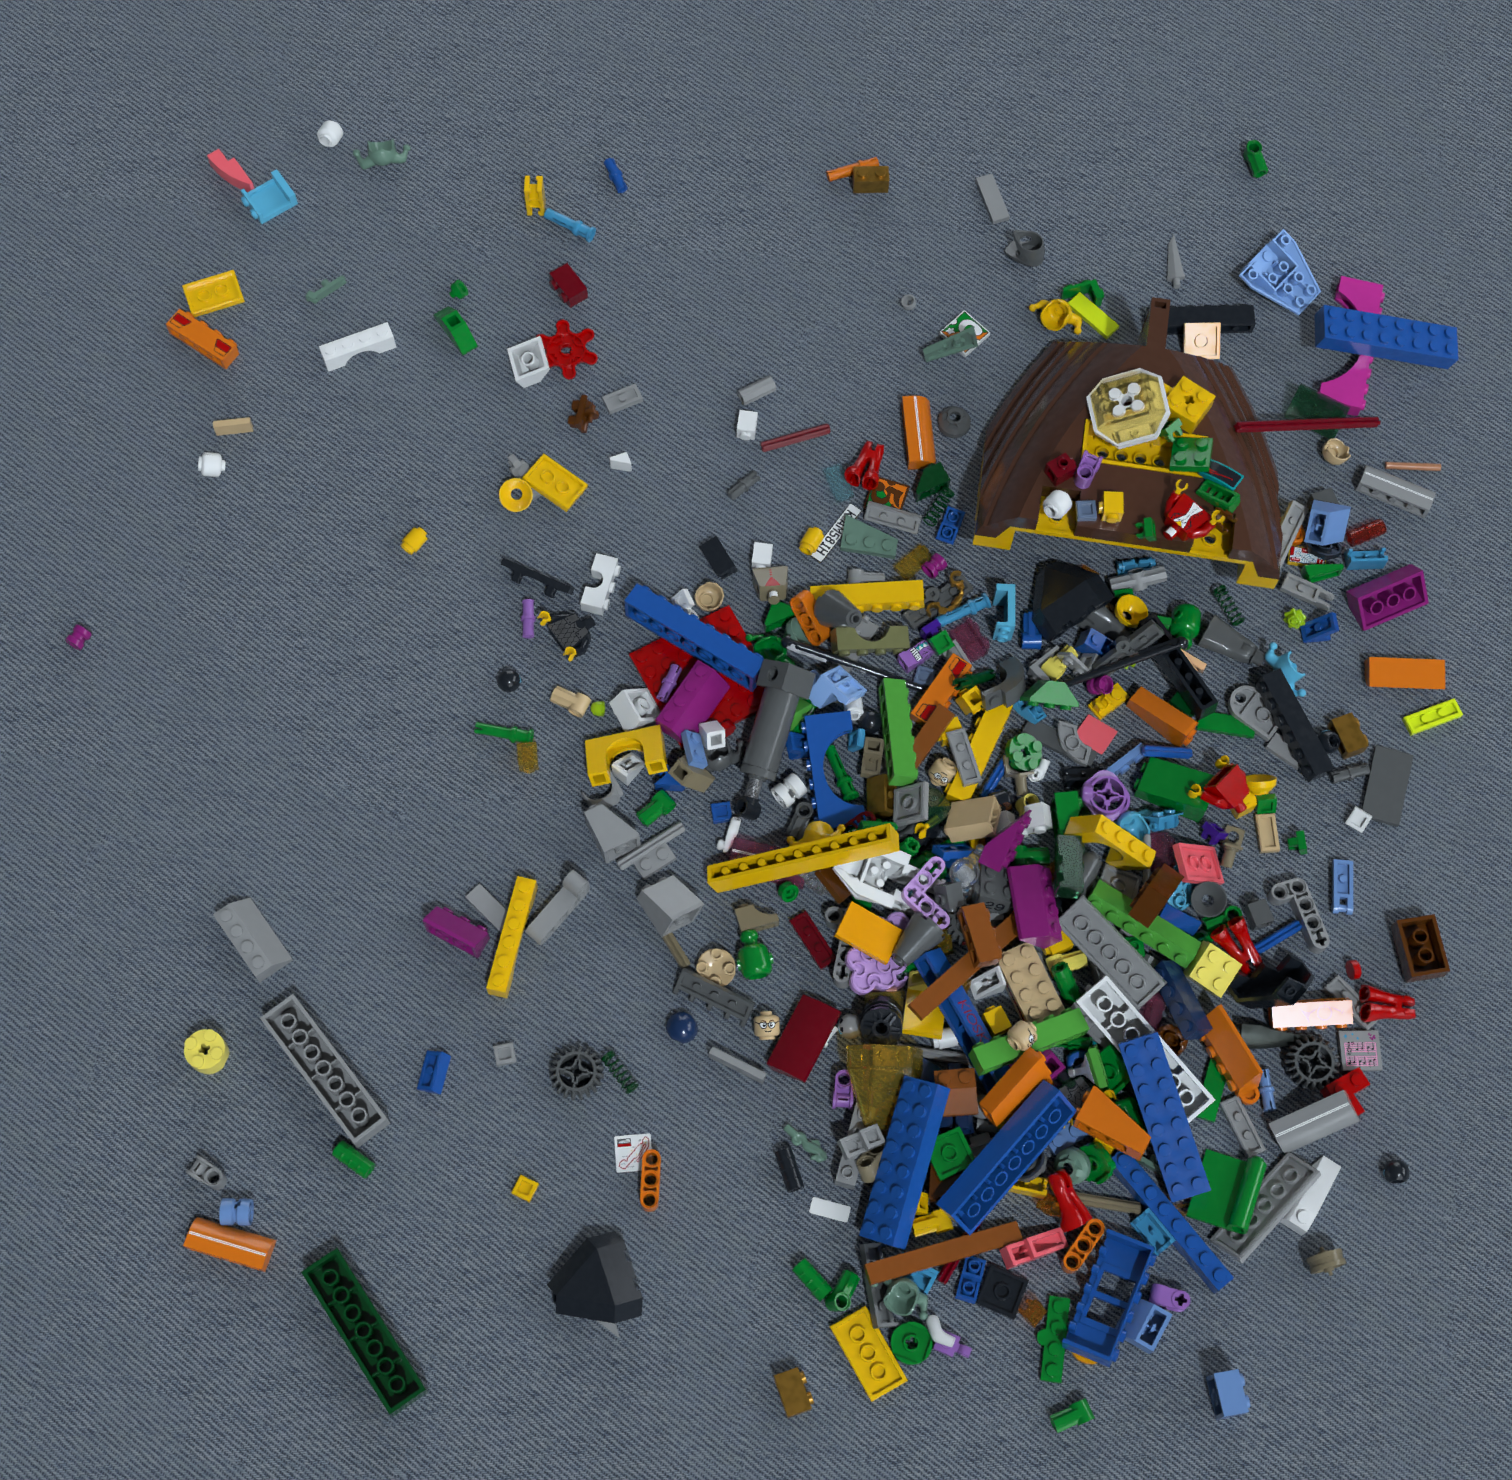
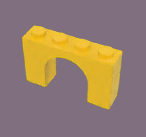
(603, 750)
(1125, 850)

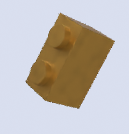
(870, 179)
(1350, 735)
(880, 796)
(793, 1393)

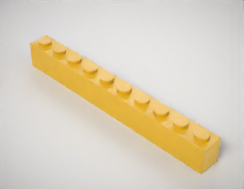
(803, 858)

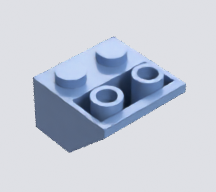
(1327, 523)
(1146, 1325)

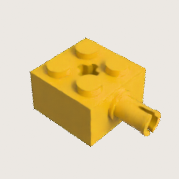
(1188, 403)

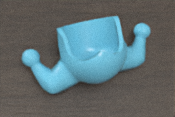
(1288, 667)
(1135, 823)

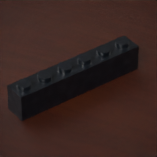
(1232, 317)
(1183, 675)
(1294, 725)

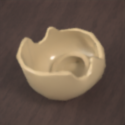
(1335, 451)
(709, 596)

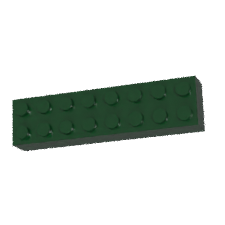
(364, 1332)

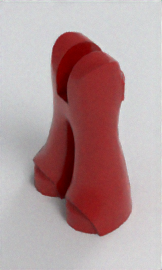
(871, 478)
(1224, 939)
(1372, 1012)
(1071, 1207)

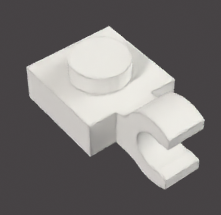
(685, 601)

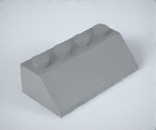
(253, 938)

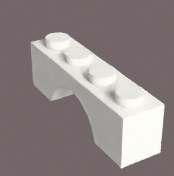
(373, 339)

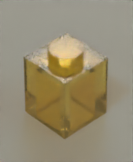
(528, 757)

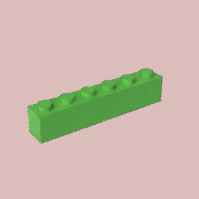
(897, 732)
(1160, 935)
(1050, 1033)

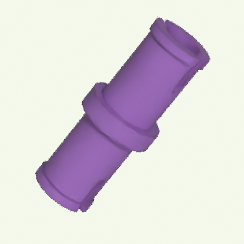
(528, 618)
(669, 683)

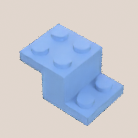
(833, 686)

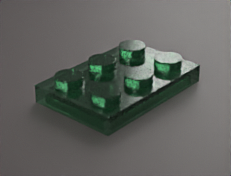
(1315, 405)

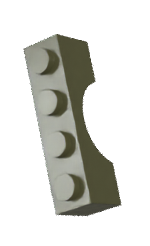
(847, 641)

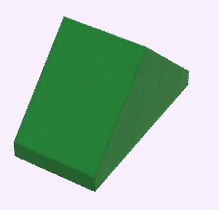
(778, 616)

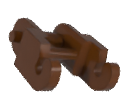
(1228, 515)

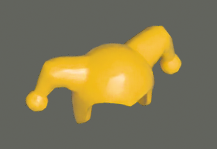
(1057, 315)
(815, 831)

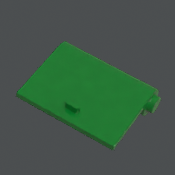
(1232, 1194)

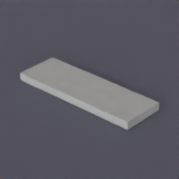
(1111, 952)
(1276, 1197)

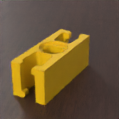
(534, 195)

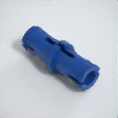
(615, 175)

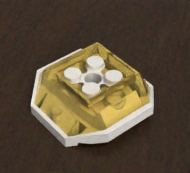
(1133, 423)

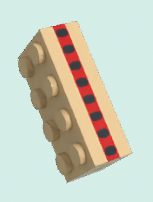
(1029, 984)

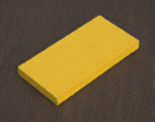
(868, 1354)

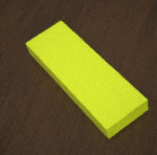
(1093, 315)
(1432, 717)

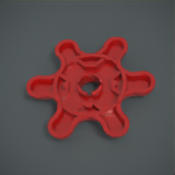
(566, 339)

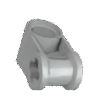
(204, 1171)

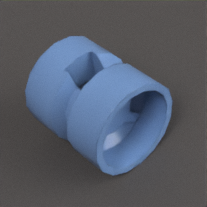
(236, 1211)

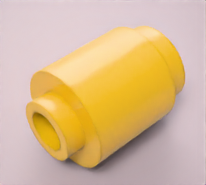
(414, 540)
(811, 540)

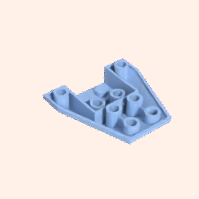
(1282, 274)

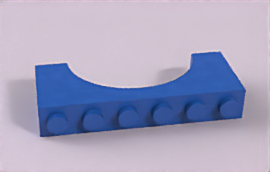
(820, 733)

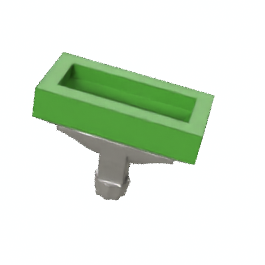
(1091, 1067)

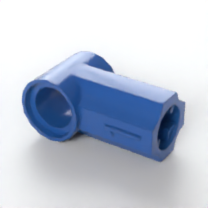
(1031, 636)

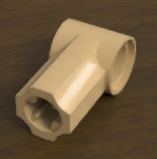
(575, 703)

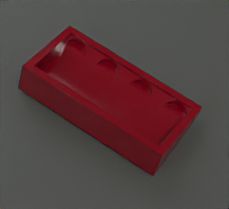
(803, 1038)

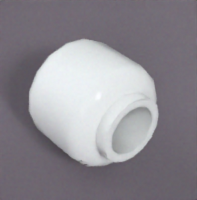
(330, 133)
(211, 464)
(1057, 504)

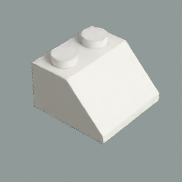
(529, 362)
(635, 709)

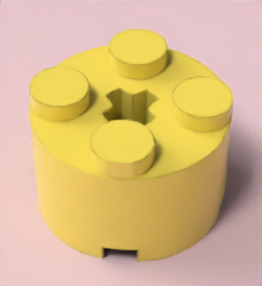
(195, 1049)

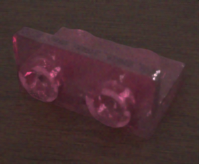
(971, 640)
(1162, 844)

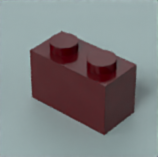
(568, 285)

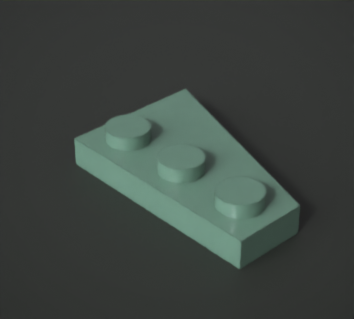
(954, 344)
(867, 540)

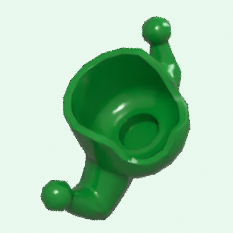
(769, 647)

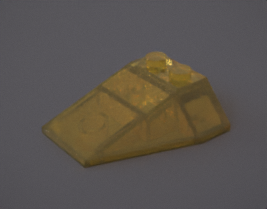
(878, 1076)

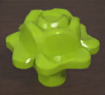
(1294, 618)

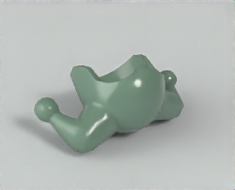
(381, 154)
(902, 1297)

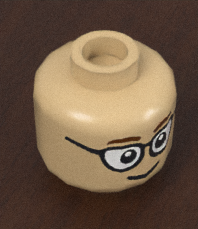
(942, 771)
(766, 1026)
(1022, 1035)

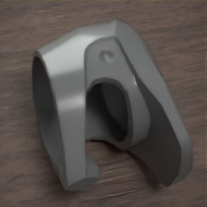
(1028, 252)

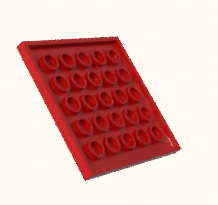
(656, 658)

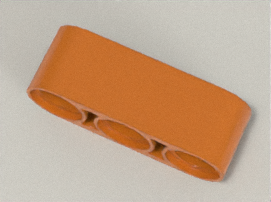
(803, 608)
(650, 1170)
(1087, 1237)

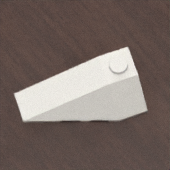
(1306, 1209)

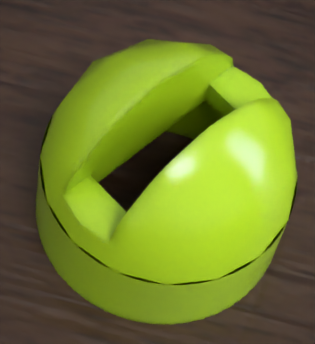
(598, 708)

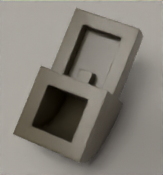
(872, 757)

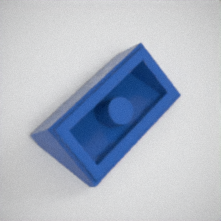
(434, 1072)

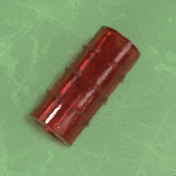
(1365, 532)

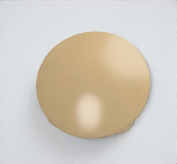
(717, 966)

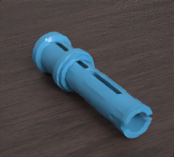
(577, 227)
(971, 607)

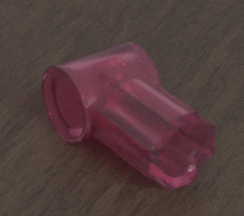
(1154, 1010)

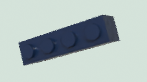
(1182, 1002)

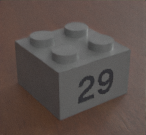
(993, 890)

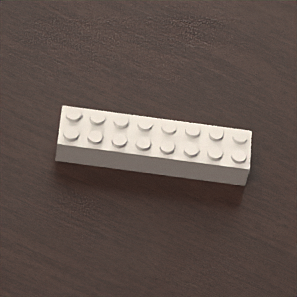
(1122, 1022)

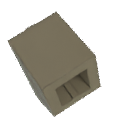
(691, 776)

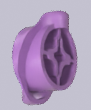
(1109, 780)

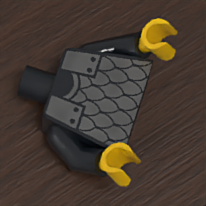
(569, 632)

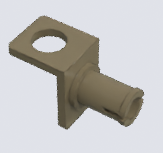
(1020, 777)
(1230, 847)

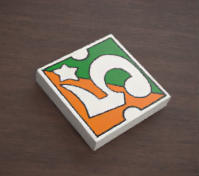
(962, 322)

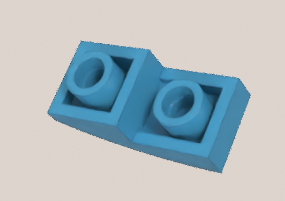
(1031, 713)

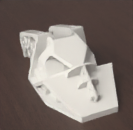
(867, 878)

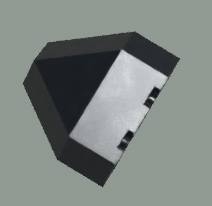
(1066, 598)
(1272, 985)
(598, 1282)

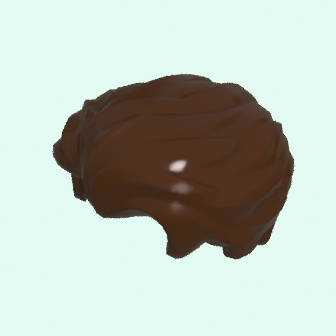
(1173, 1038)

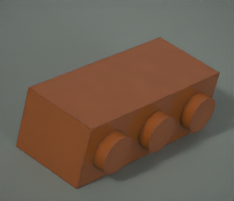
(979, 935)

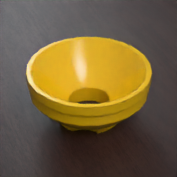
(508, 501)
(1132, 605)
(1261, 783)

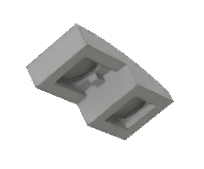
(861, 1141)

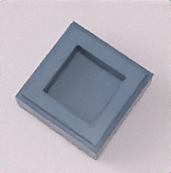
(1086, 510)
(924, 676)

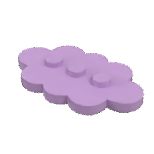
(870, 973)

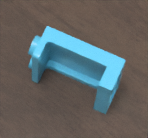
(269, 198)
(1005, 596)

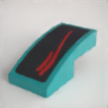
(1222, 475)

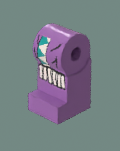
(915, 656)

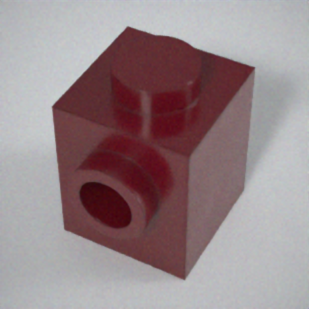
(1060, 469)

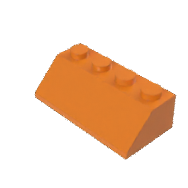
(1231, 1053)

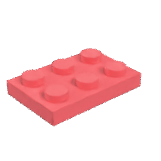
(1198, 863)

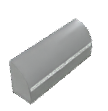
(1395, 491)
(1314, 1122)

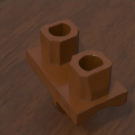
(585, 414)

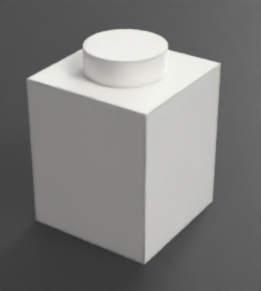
(747, 425)
(762, 555)
(712, 735)

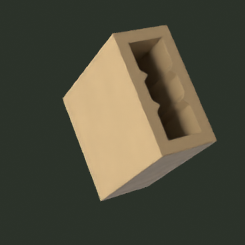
(973, 819)

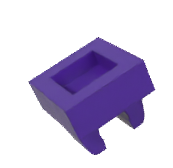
(930, 630)
(1213, 830)

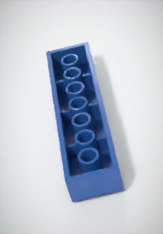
(1386, 337)
(693, 636)
(1164, 1116)
(1006, 1157)
(904, 1162)

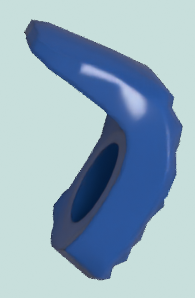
(1070, 1058)

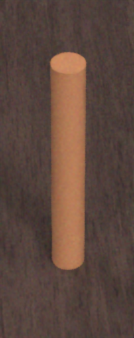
(1413, 466)

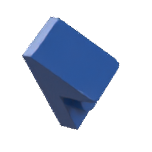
(1320, 628)
(795, 746)
(667, 782)
(951, 852)

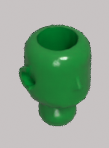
(1185, 622)
(754, 957)

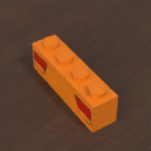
(202, 338)
(941, 689)

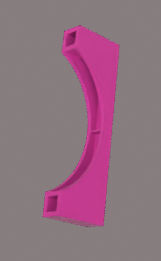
(1352, 385)

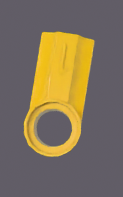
(934, 1222)

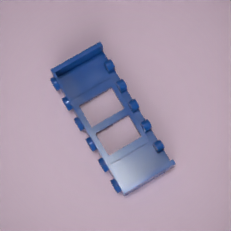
(1127, 1260)

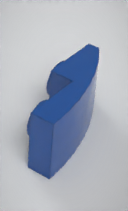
(950, 525)
(970, 1279)

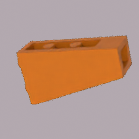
(1163, 717)
(1015, 1086)
(1110, 1124)

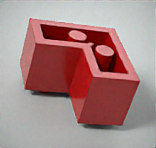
(1352, 1083)

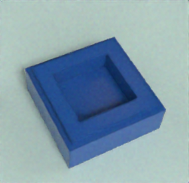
(721, 812)

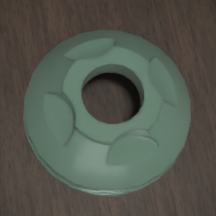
(795, 630)
(1078, 1160)

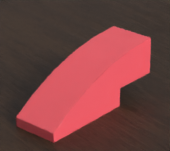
(230, 170)
(1033, 1248)

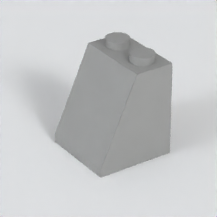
(610, 833)
(669, 904)

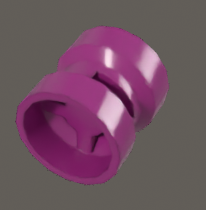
(934, 565)
(78, 637)
(1100, 685)

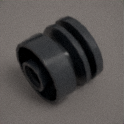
(881, 1021)

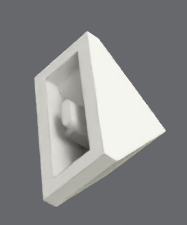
(627, 768)
(988, 983)

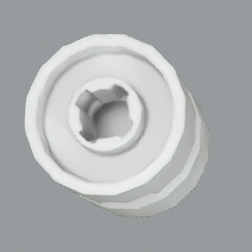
(791, 784)

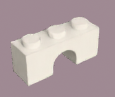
(596, 599)
(1040, 820)

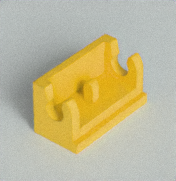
(1034, 1188)

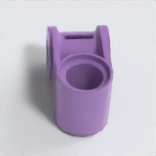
(1087, 467)
(842, 1094)
(1165, 1297)

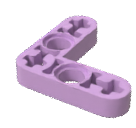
(919, 890)

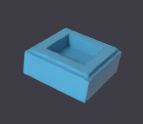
(856, 740)

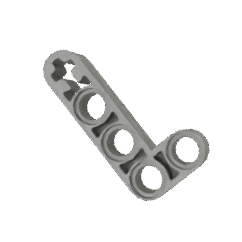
(559, 908)
(1301, 915)
(843, 948)

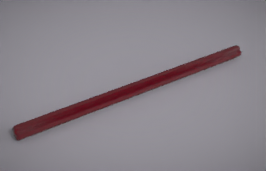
(1306, 424)

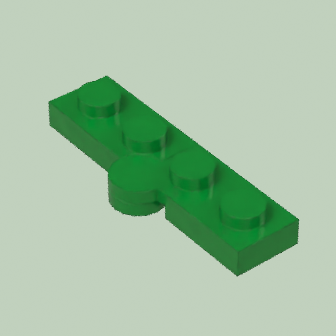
(1052, 1338)

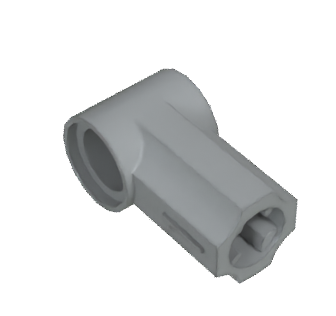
(859, 576)

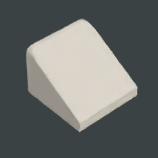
(621, 462)

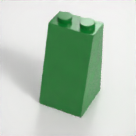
(1168, 785)

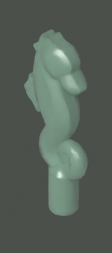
(812, 1147)

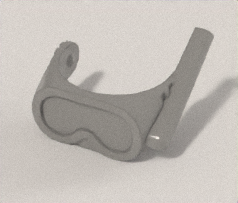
(611, 799)

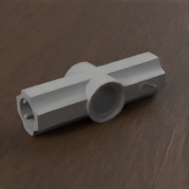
(1138, 578)

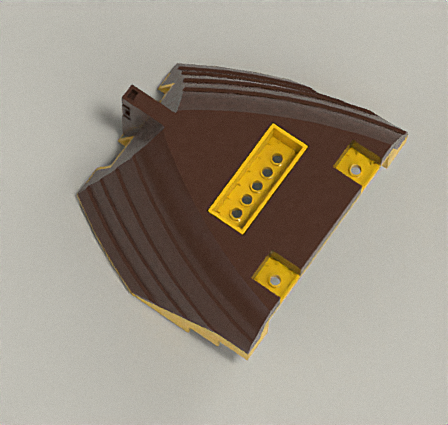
(1051, 416)

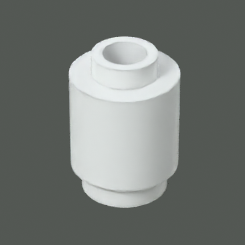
(855, 708)
(948, 1040)

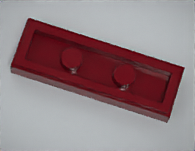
(813, 940)

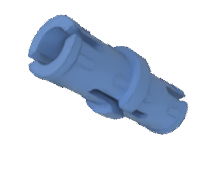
(1266, 1091)

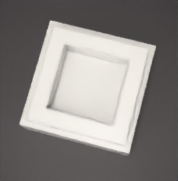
(1358, 819)

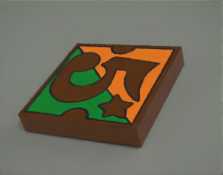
(888, 493)

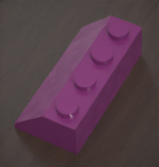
(1388, 596)
(692, 701)
(1034, 905)

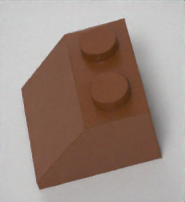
(963, 1092)

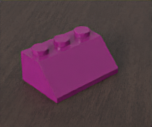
(456, 931)

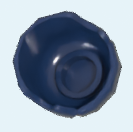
(681, 1027)

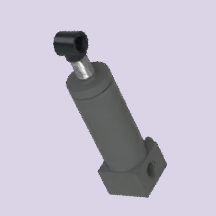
(782, 689)

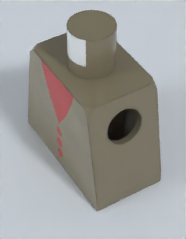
(771, 583)

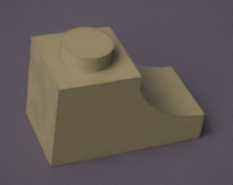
(750, 918)

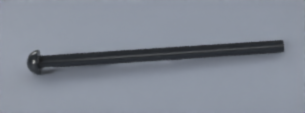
(1162, 648)
(822, 655)

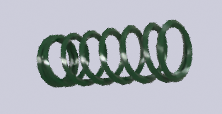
(947, 494)
(1220, 589)
(606, 1058)

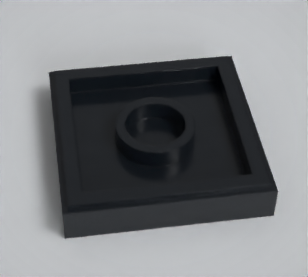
(1002, 1292)

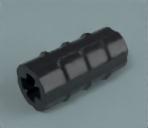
(789, 1170)

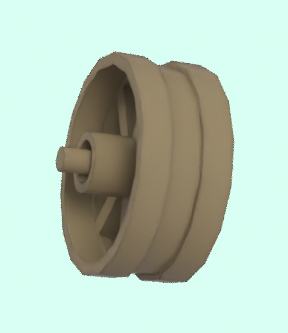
(1326, 1261)

